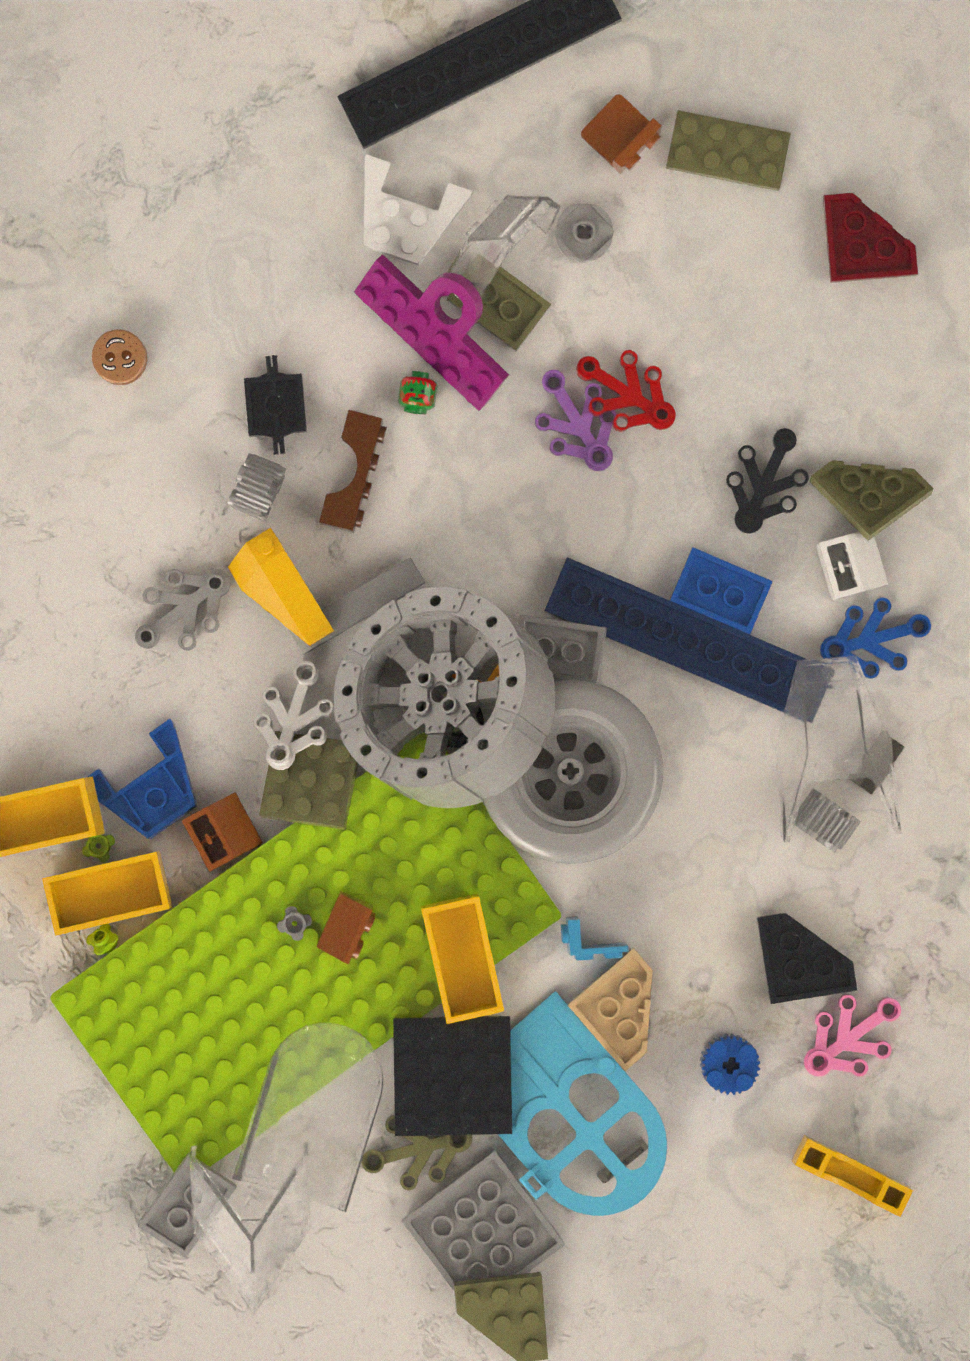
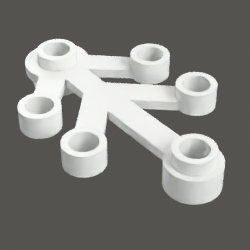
(293, 720)

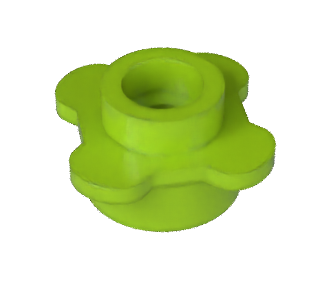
(102, 853)
(103, 940)

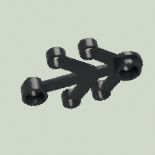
(764, 485)

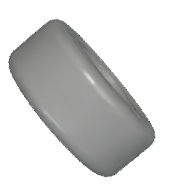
(606, 820)

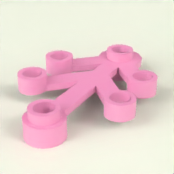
(848, 1039)

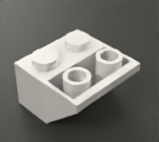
(851, 565)

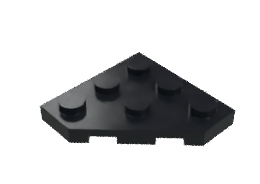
(800, 962)

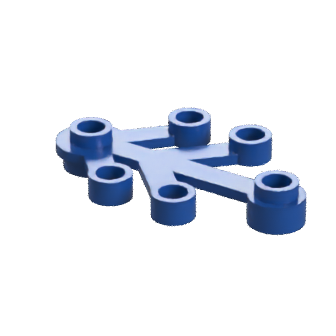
(870, 640)

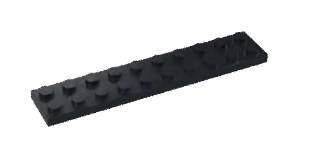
(471, 64)

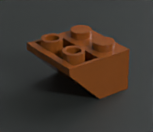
(222, 831)
(345, 926)

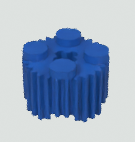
(741, 1076)

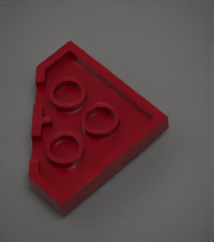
(864, 243)

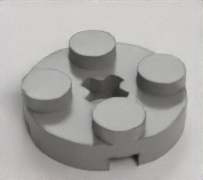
(567, 232)

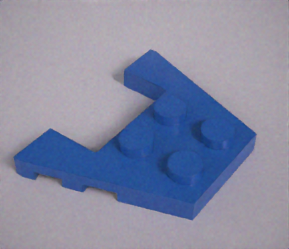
(157, 795)

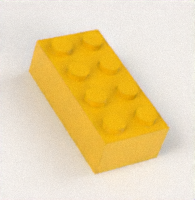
(49, 816)
(107, 893)
(462, 958)

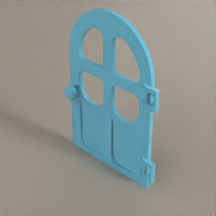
(546, 1057)

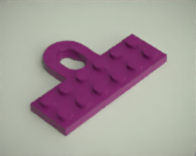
(432, 333)

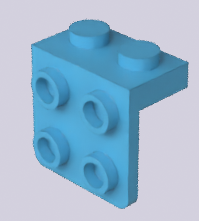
(572, 936)

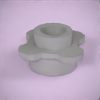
(293, 915)

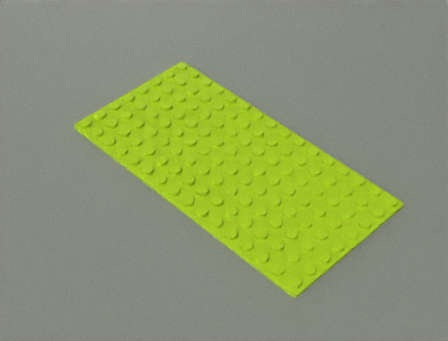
(213, 986)

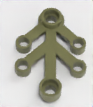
(423, 1149)

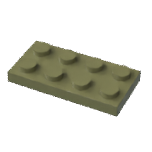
(728, 150)

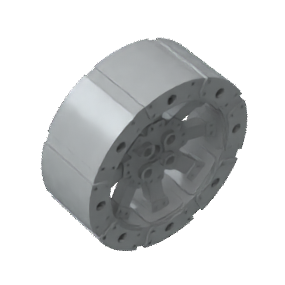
(513, 731)

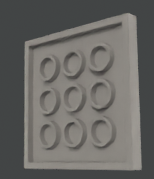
(483, 1225)

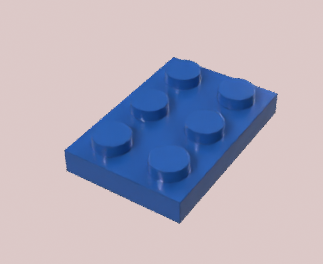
(721, 590)

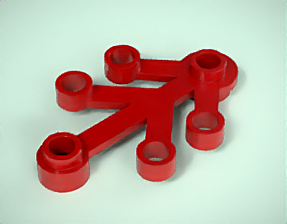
(630, 395)

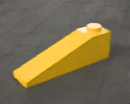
(274, 582)

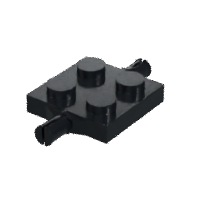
(275, 405)

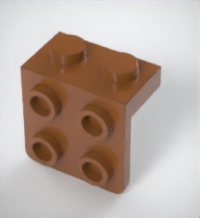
(621, 133)

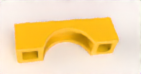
(852, 1175)

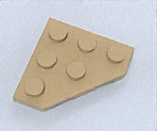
(619, 1008)

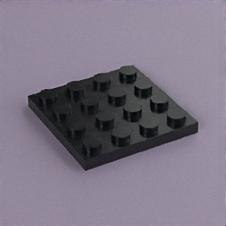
(452, 1076)

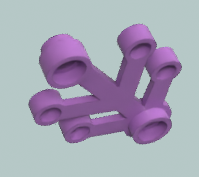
(578, 425)

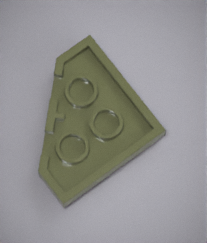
(870, 494)
(506, 1312)

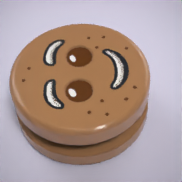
(119, 357)

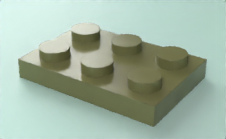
(509, 309)

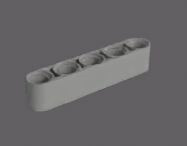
(367, 600)

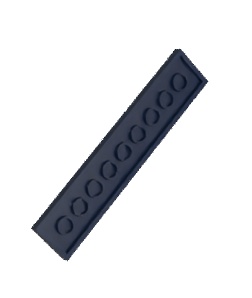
(674, 634)

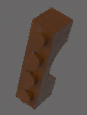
(343, 507)

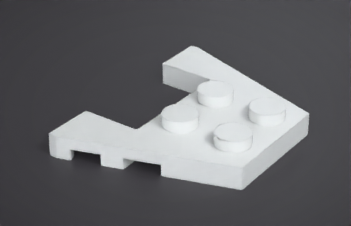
(401, 226)

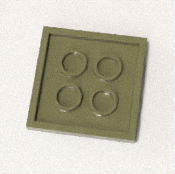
(314, 788)

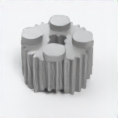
(257, 486)
(826, 820)

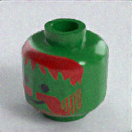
(417, 393)

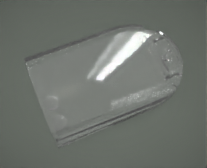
(316, 1091)

